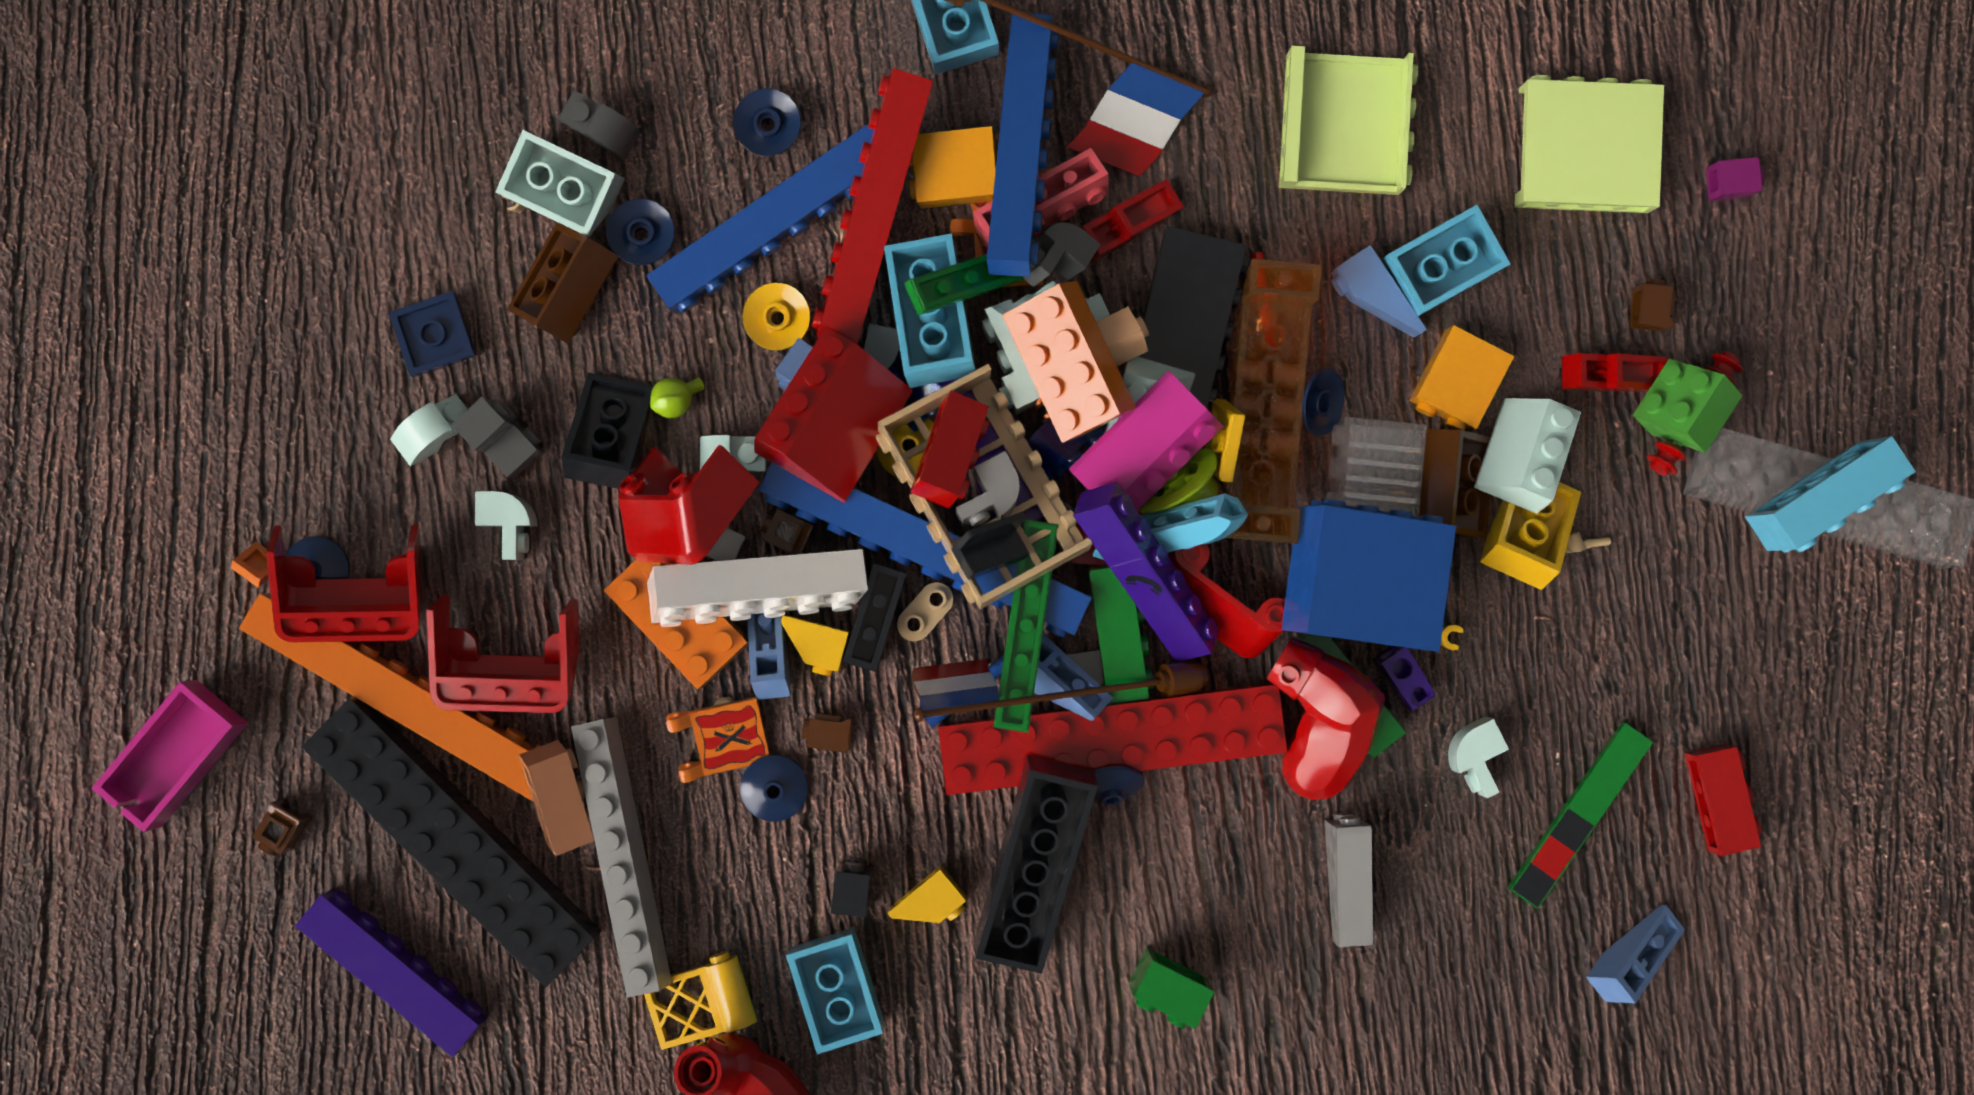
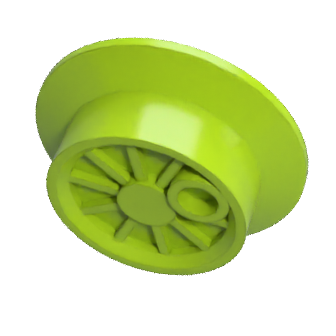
(1188, 484)

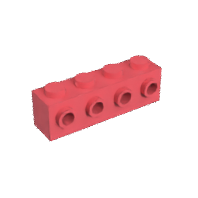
(1067, 189)

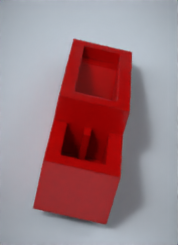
(1133, 218)
(1610, 372)

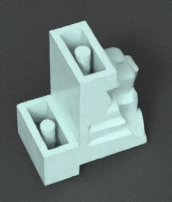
(1019, 385)

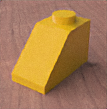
(817, 644)
(931, 899)

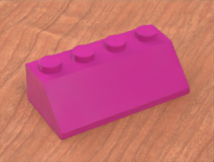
(1149, 442)

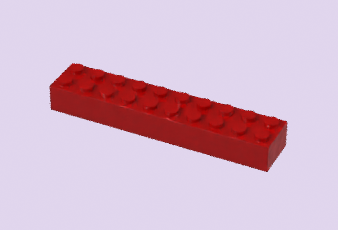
(1129, 734)

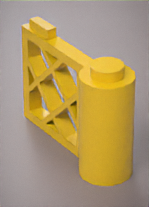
(726, 998)

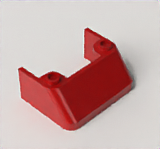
(677, 514)
(344, 608)
(1238, 626)
(500, 683)

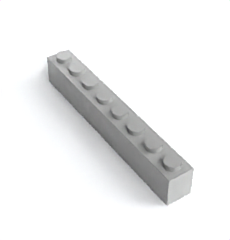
(621, 856)

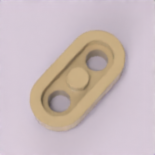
(925, 611)

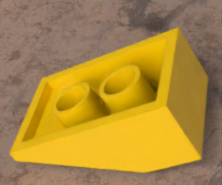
(1530, 543)

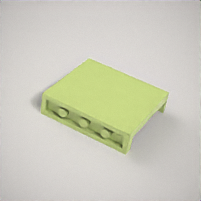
(1347, 122)
(1591, 145)

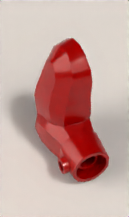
(1336, 723)
(734, 1067)

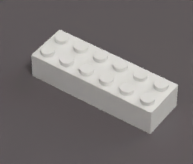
(756, 587)

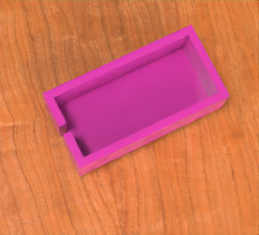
(170, 755)

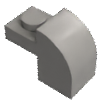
(999, 488)

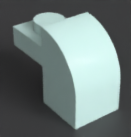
(427, 429)
(738, 446)
(511, 514)
(1471, 749)

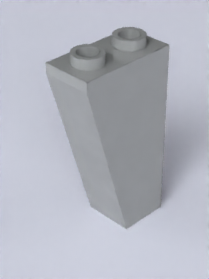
(1350, 879)

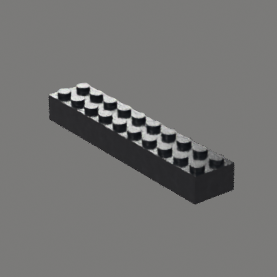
(451, 839)

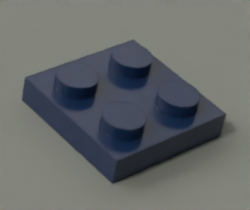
(432, 334)

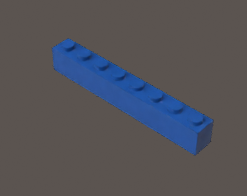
(1021, 148)
(760, 226)

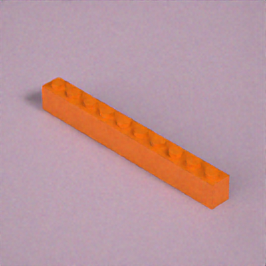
(402, 698)

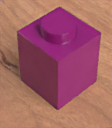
(1734, 179)

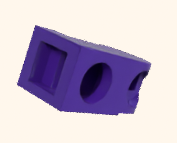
(1405, 676)

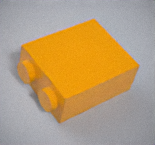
(954, 167)
(1460, 379)

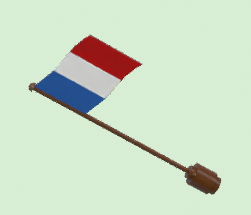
(1135, 111)
(971, 687)

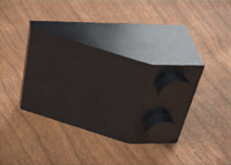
(607, 431)

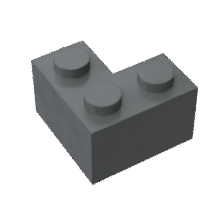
(494, 431)

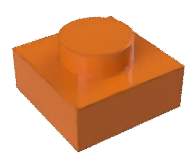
(252, 564)

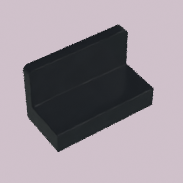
(991, 546)

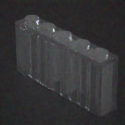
(1378, 463)

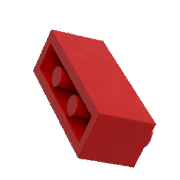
(951, 450)
(1723, 799)

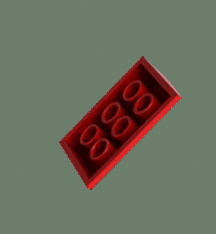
(831, 415)

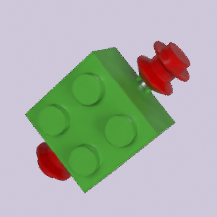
(1688, 408)

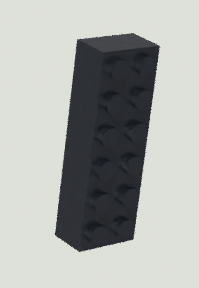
(1035, 864)

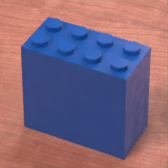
(1369, 575)

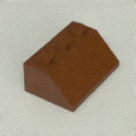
(563, 282)
(1449, 479)

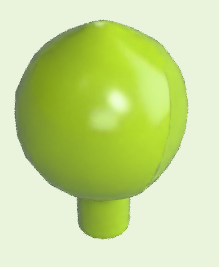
(673, 396)

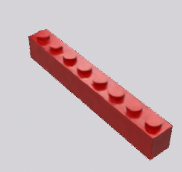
(874, 203)

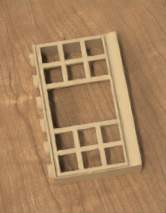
(1028, 464)

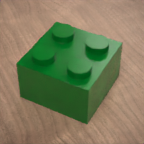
(1170, 989)

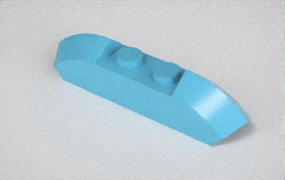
(1195, 522)

